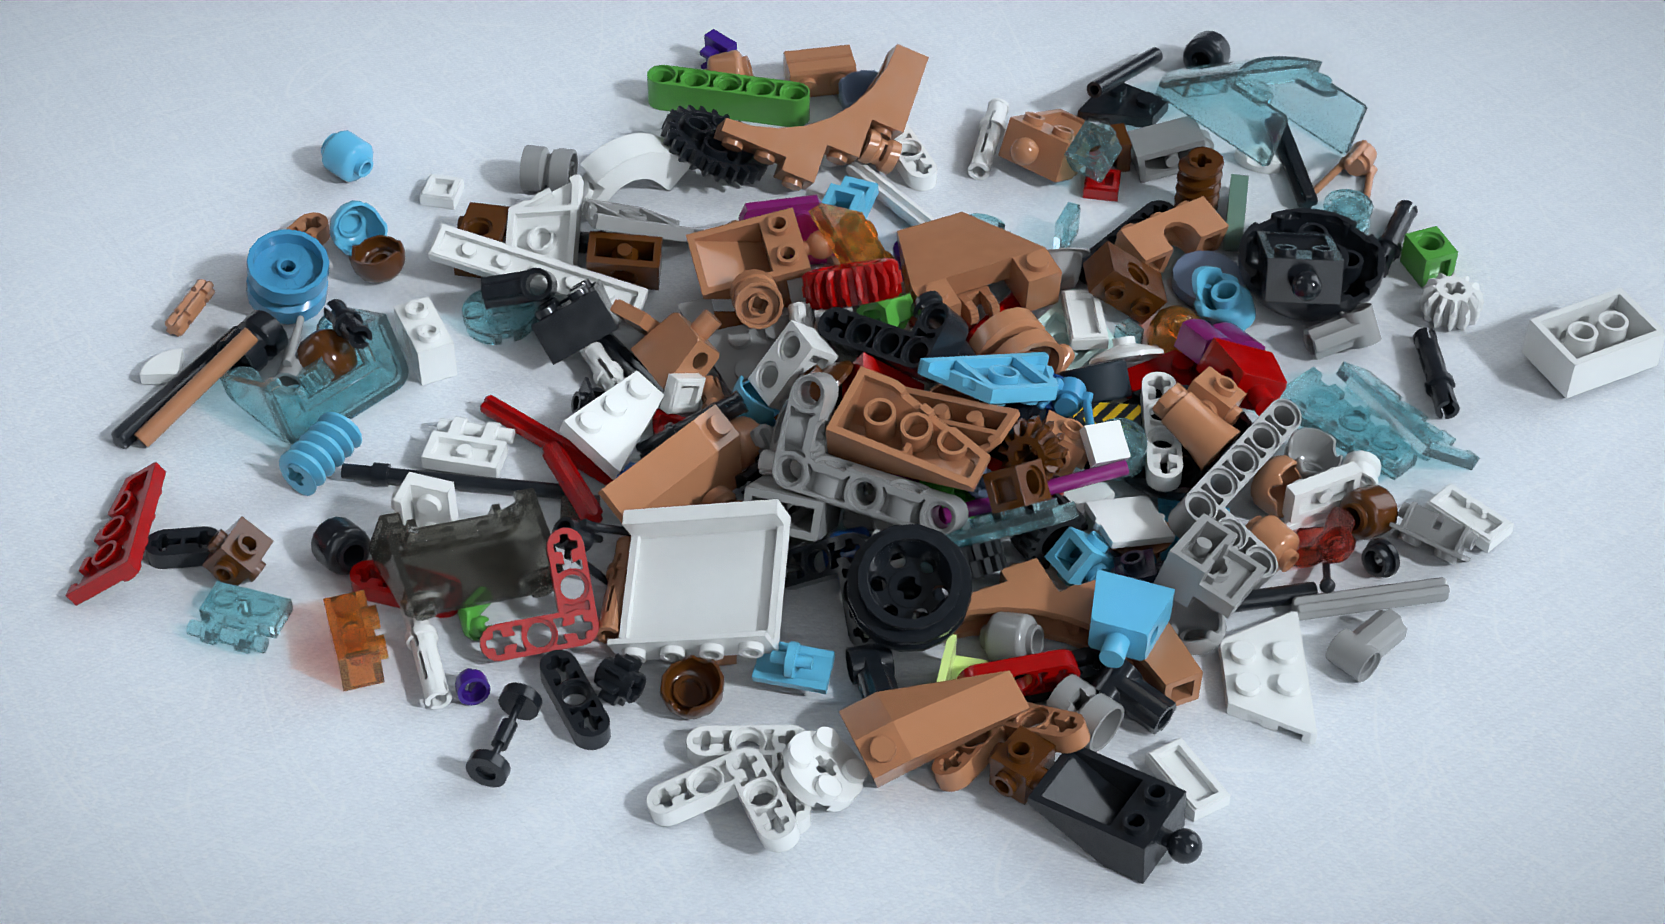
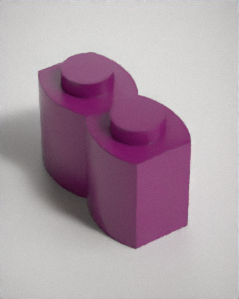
(1197, 335)

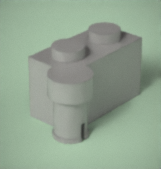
(1162, 145)

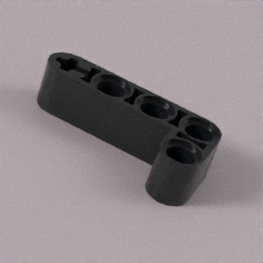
(935, 334)

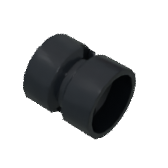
(270, 335)

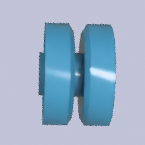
(287, 275)

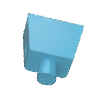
(1127, 617)

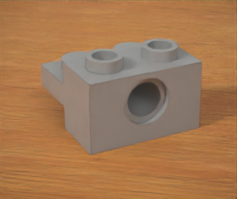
(1210, 568)

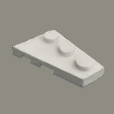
(614, 422)

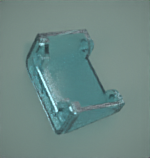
(290, 409)

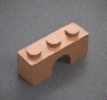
(1187, 226)

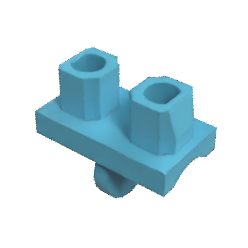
(796, 667)

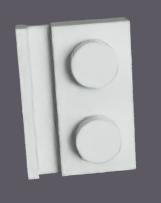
(1312, 499)

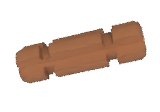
(189, 307)

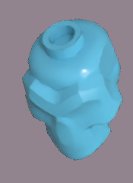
(1222, 298)

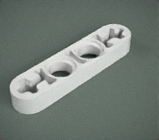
(1157, 431)

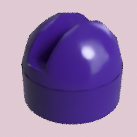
(478, 686)

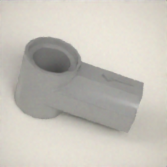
(1349, 330)
(1361, 650)

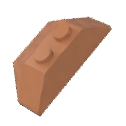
(979, 421)

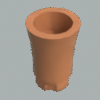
(1195, 425)

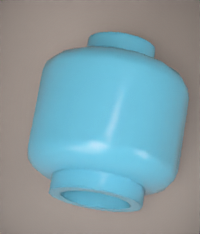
(347, 156)

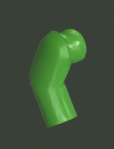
(472, 622)

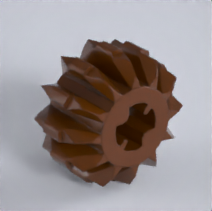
(1040, 438)

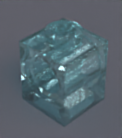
(1096, 163)

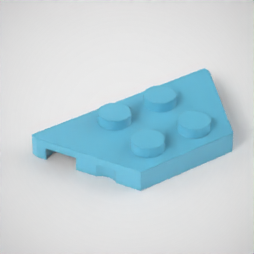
(995, 377)

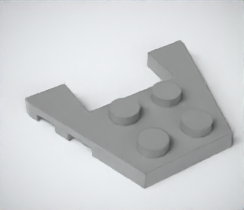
(741, 346)

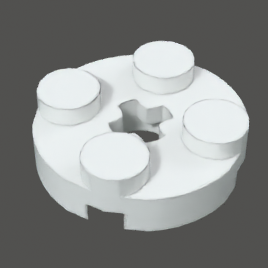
(823, 749)

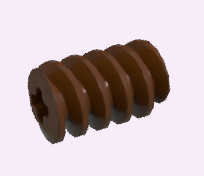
(1199, 176)

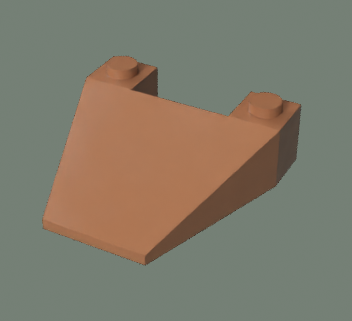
(968, 253)

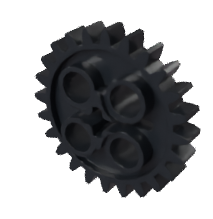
(692, 137)

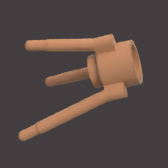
(1357, 162)

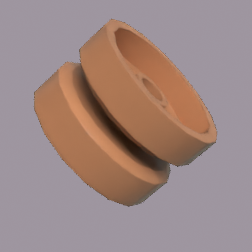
(1016, 332)

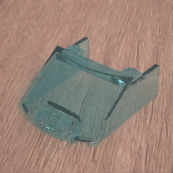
(1256, 97)

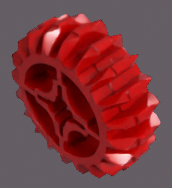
(852, 283)

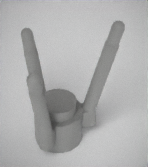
(290, 362)

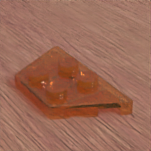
(848, 233)

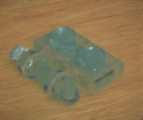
(242, 609)

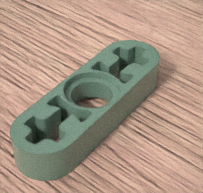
(1236, 211)

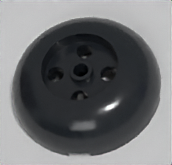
(1361, 255)

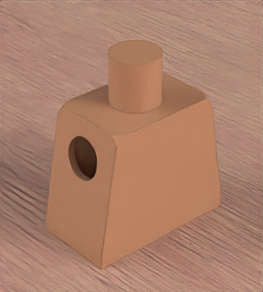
(679, 346)

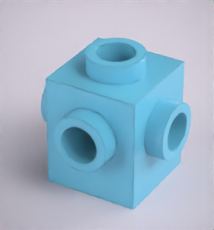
(1080, 556)

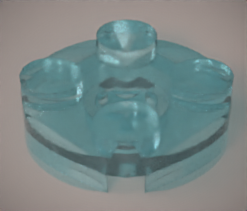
(491, 329)

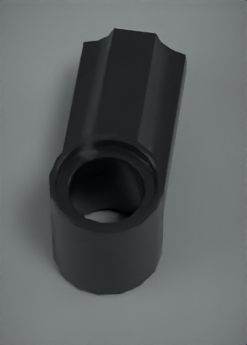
(515, 288)
(871, 668)
(1138, 698)

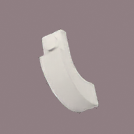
(629, 160)

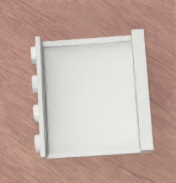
(704, 581)

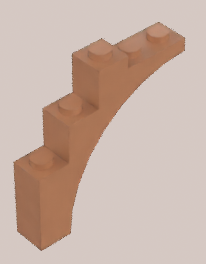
(801, 148)
(1067, 619)

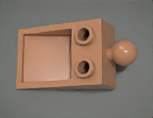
(1040, 141)
(753, 244)

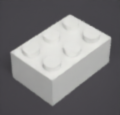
(1593, 342)

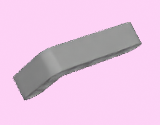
(1232, 474)

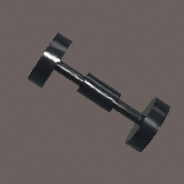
(488, 766)

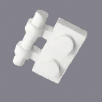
(468, 447)

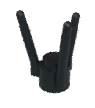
(586, 529)

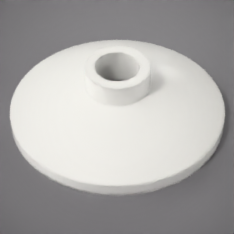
(1128, 350)

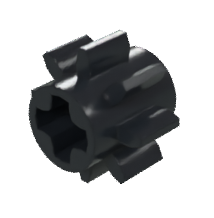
(620, 679)

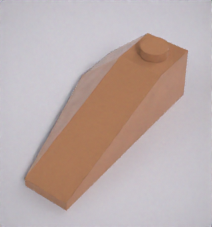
(898, 435)

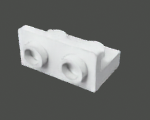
(425, 500)

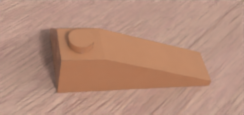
(680, 468)
(921, 722)

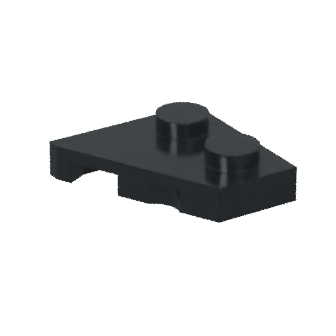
(1127, 106)

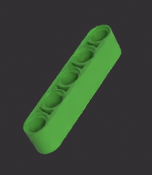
(737, 95)

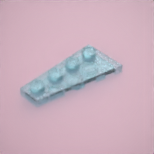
(1403, 419)

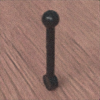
(1326, 585)

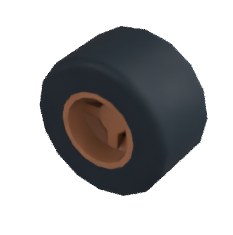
(1105, 380)

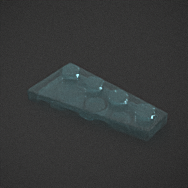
(1327, 410)
(1013, 522)

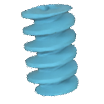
(319, 452)

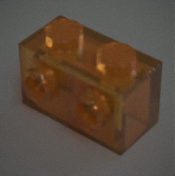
(354, 639)

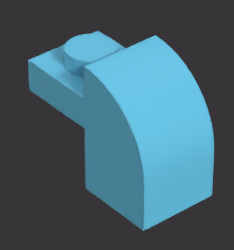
(852, 195)

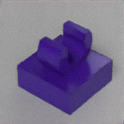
(715, 44)

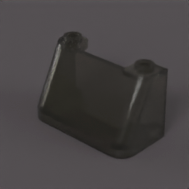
(465, 559)

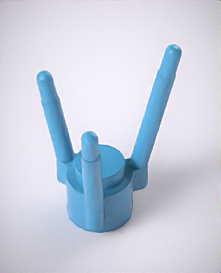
(1071, 398)

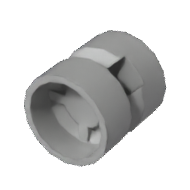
(544, 169)
(1100, 711)

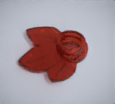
(1327, 543)

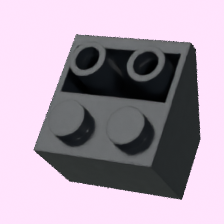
(575, 321)

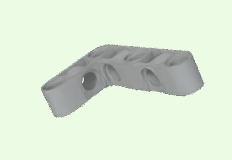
(843, 481)

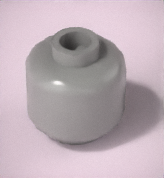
(1011, 636)

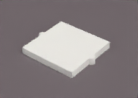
(1129, 522)

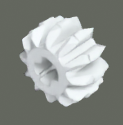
(1451, 301)

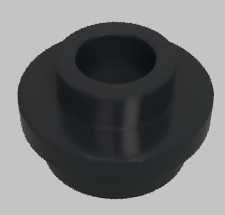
(1380, 558)

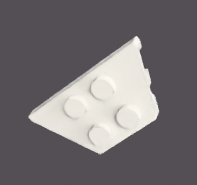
(549, 222)
(1268, 677)

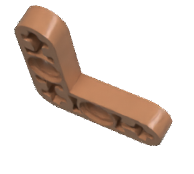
(964, 763)

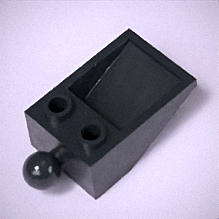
(1299, 267)
(1116, 813)

